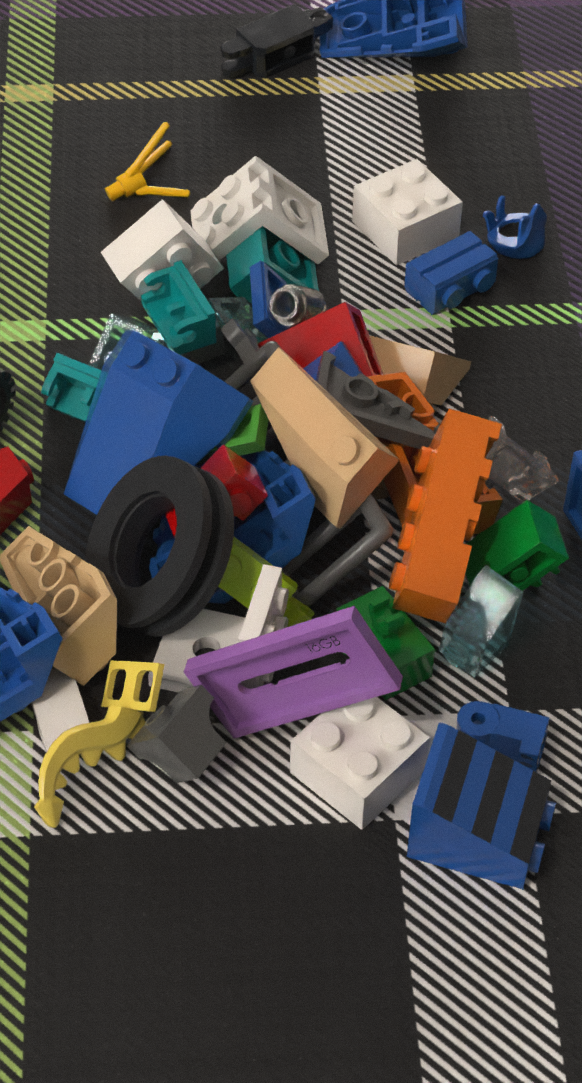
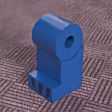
(507, 730)

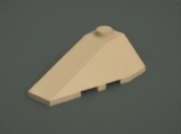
(429, 370)
(321, 438)
(72, 595)

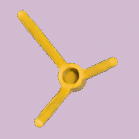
(133, 180)

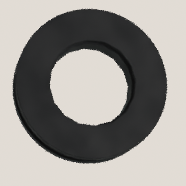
(199, 548)

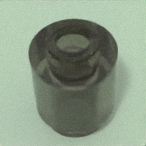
(296, 304)

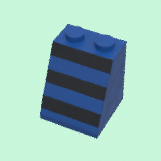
(479, 811)

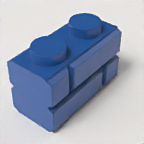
(451, 273)

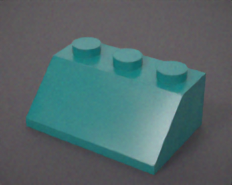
(277, 254)

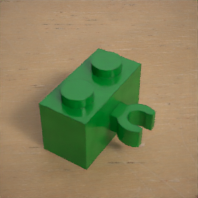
(519, 547)
(398, 636)

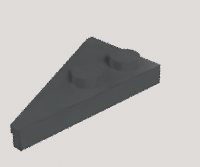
(372, 406)

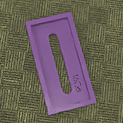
(248, 710)

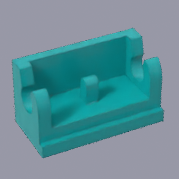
(179, 309)
(70, 386)

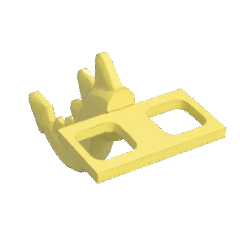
(90, 739)

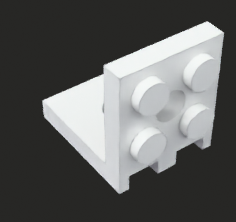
(255, 199)
(221, 630)

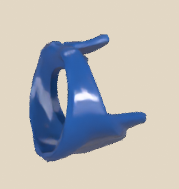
(530, 231)

